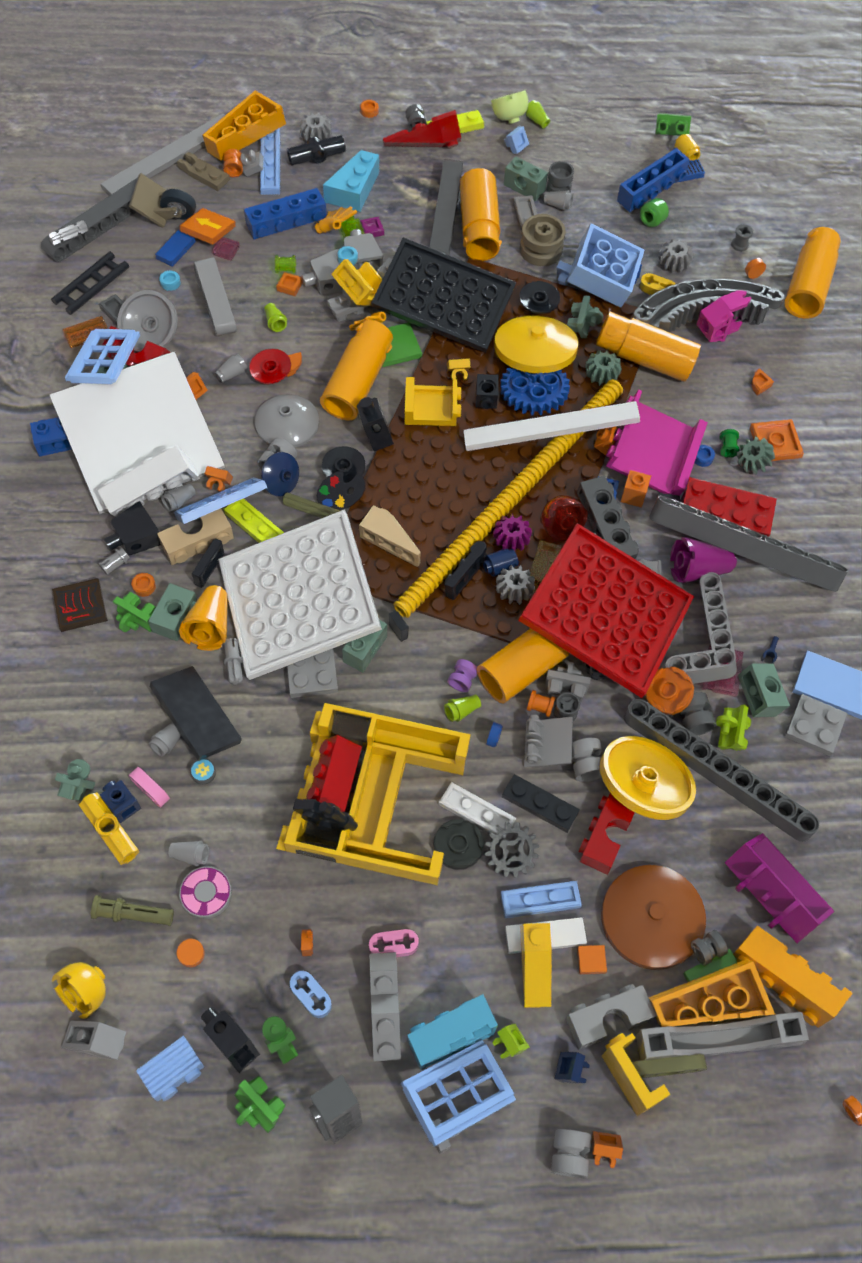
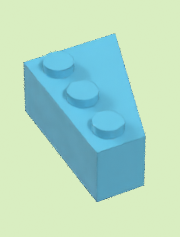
(353, 181)
(452, 1032)

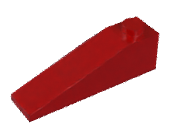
(440, 132)

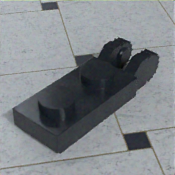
(466, 570)

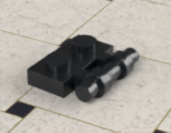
(324, 814)

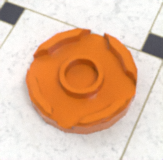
(670, 690)

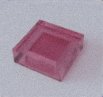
(226, 248)

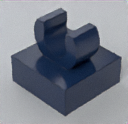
(570, 1067)

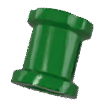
(729, 443)

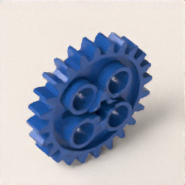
(534, 390)

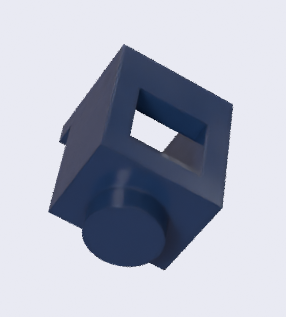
(122, 807)

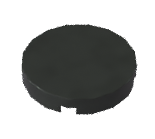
(460, 843)

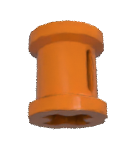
(540, 703)

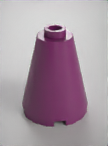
(698, 558)

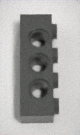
(599, 489)

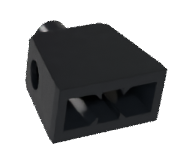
(372, 414)
(133, 531)
(229, 1038)

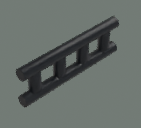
(88, 293)

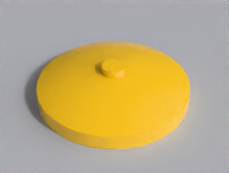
(536, 344)
(647, 778)

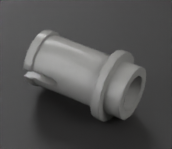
(114, 560)

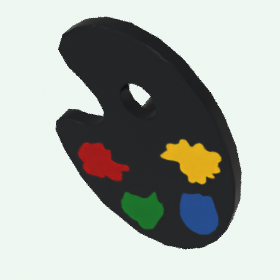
(334, 491)

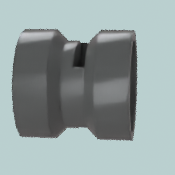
(415, 115)
(567, 702)
(709, 947)

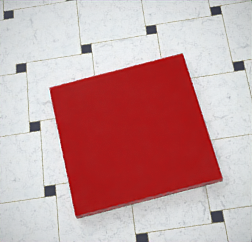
(607, 610)

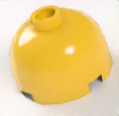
(81, 987)

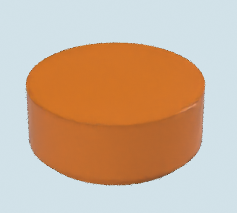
(369, 108)
(755, 268)
(143, 584)
(190, 953)
(853, 1109)

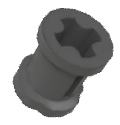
(743, 233)

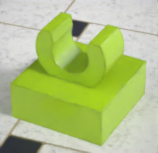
(512, 1039)

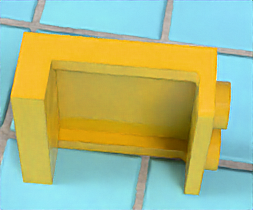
(358, 284)
(432, 404)
(628, 1077)

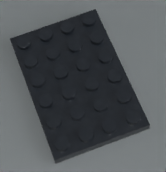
(443, 294)

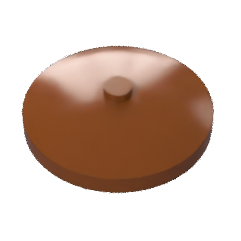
(653, 917)

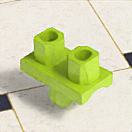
(733, 726)

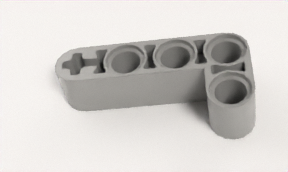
(215, 296)

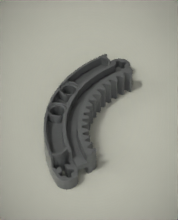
(685, 301)

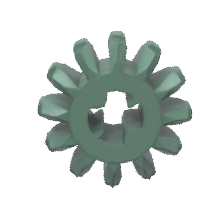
(603, 367)
(756, 447)

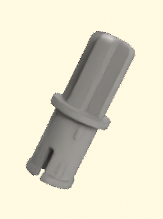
(233, 661)

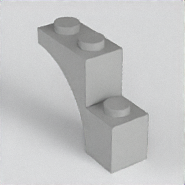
(385, 1006)

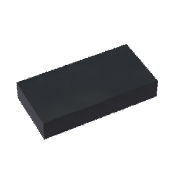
(208, 563)

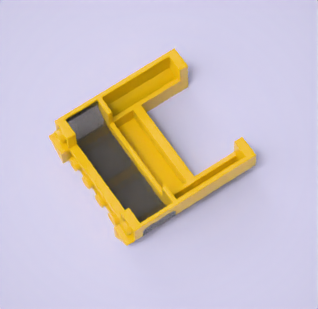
(385, 750)

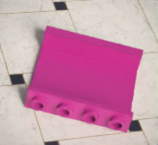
(657, 448)

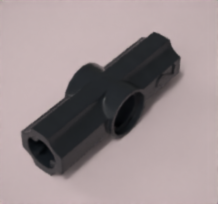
(316, 150)

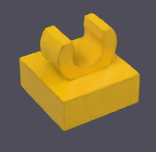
(458, 365)

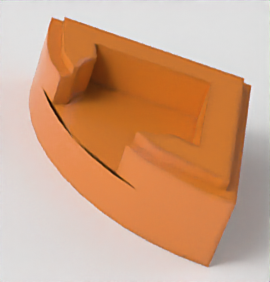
(296, 361)
(761, 382)
(307, 942)

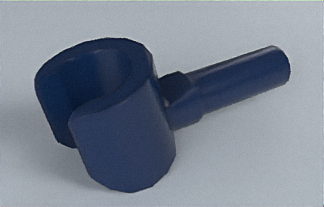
(771, 650)

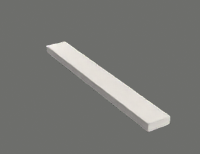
(552, 426)

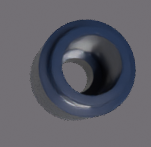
(500, 560)

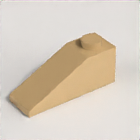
(385, 532)

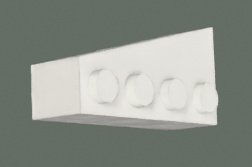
(148, 480)

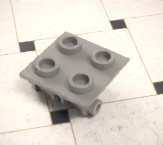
(548, 741)

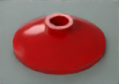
(270, 366)

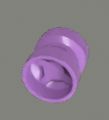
(463, 674)

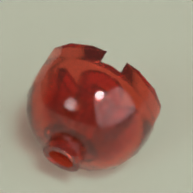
(561, 517)

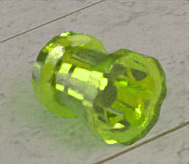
(285, 264)

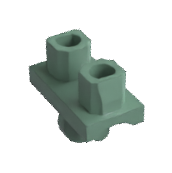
(586, 316)
(74, 784)

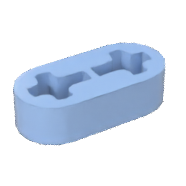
(315, 989)

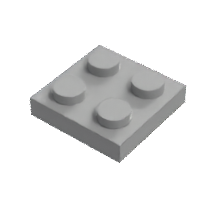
(313, 675)
(816, 725)

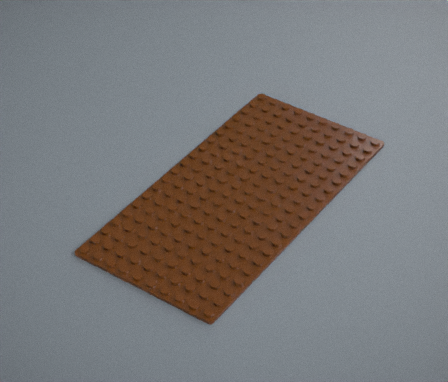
(441, 487)

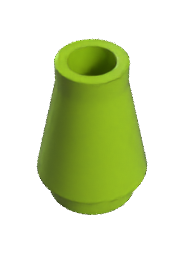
(537, 114)
(275, 318)
(459, 708)

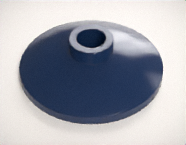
(274, 470)

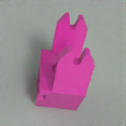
(717, 318)

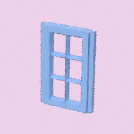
(115, 366)
(469, 1116)

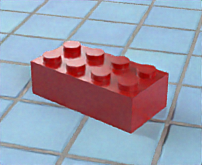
(732, 504)

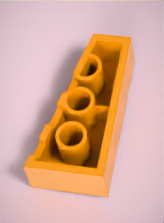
(244, 125)
(792, 978)
(714, 997)

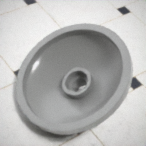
(141, 311)
(296, 426)

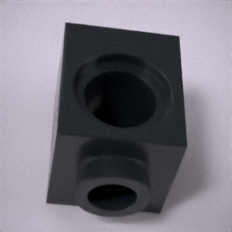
(486, 391)

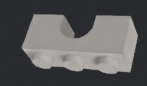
(630, 1005)

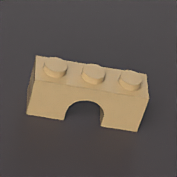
(181, 546)

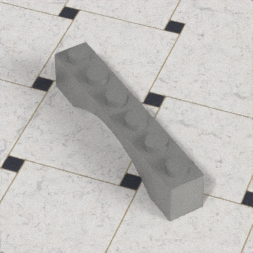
(727, 1038)

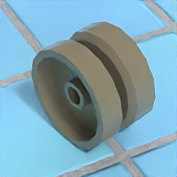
(542, 240)

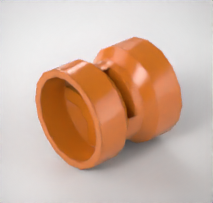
(232, 163)

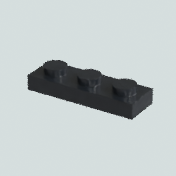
(540, 803)

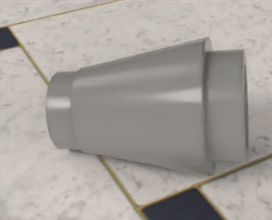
(559, 199)
(231, 368)
(177, 497)
(165, 740)
(190, 852)

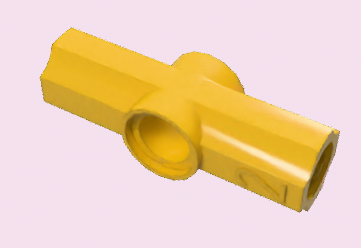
(117, 839)

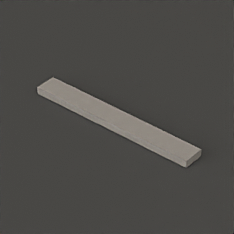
(161, 159)

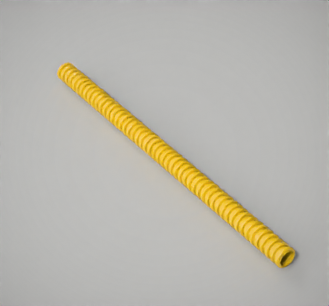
(497, 509)

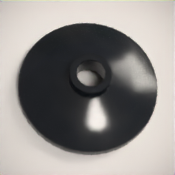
(539, 297)
(341, 458)

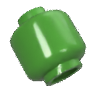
(654, 212)

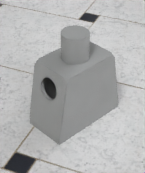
(366, 247)
(321, 271)

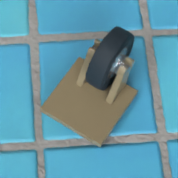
(161, 204)

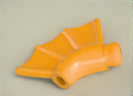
(334, 219)
(378, 316)

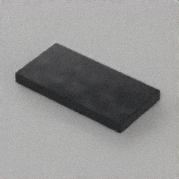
(195, 713)

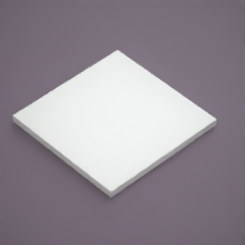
(134, 420)
(298, 595)

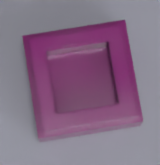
(372, 226)

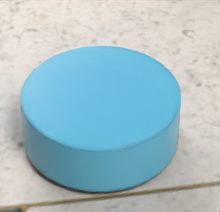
(348, 253)
(170, 280)

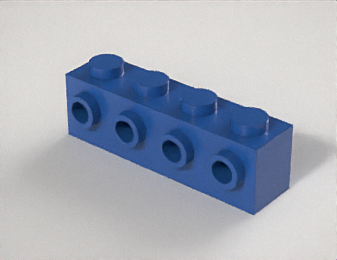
(653, 180)
(285, 213)
(49, 437)

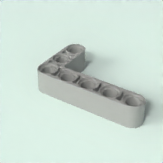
(711, 659)

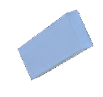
(540, 899)

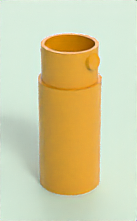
(480, 214)
(813, 273)
(648, 346)
(357, 370)
(519, 665)

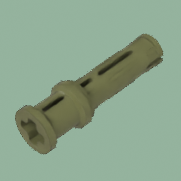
(120, 910)

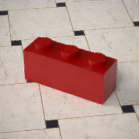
(335, 771)

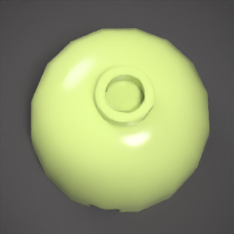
(510, 106)

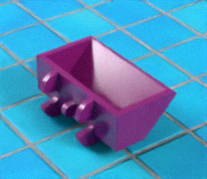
(778, 887)

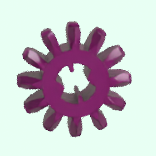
(512, 533)

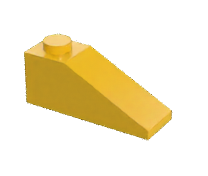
(536, 964)

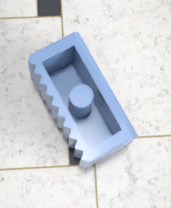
(170, 1069)

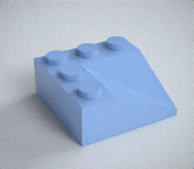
(606, 265)

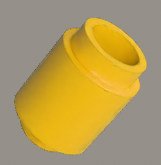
(688, 146)

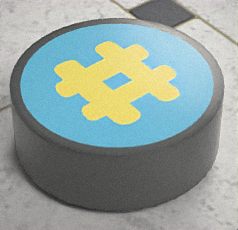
(203, 771)

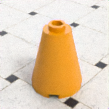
(207, 620)

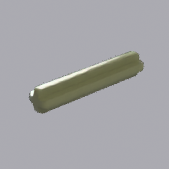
(308, 506)

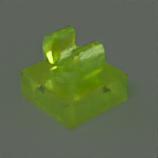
(349, 225)

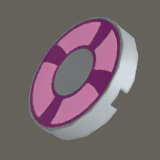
(205, 892)

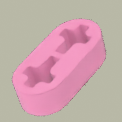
(149, 787)
(395, 937)

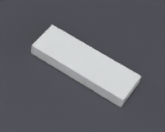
(474, 809)
(563, 934)

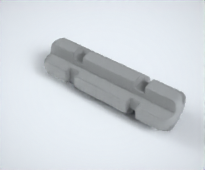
(68, 232)

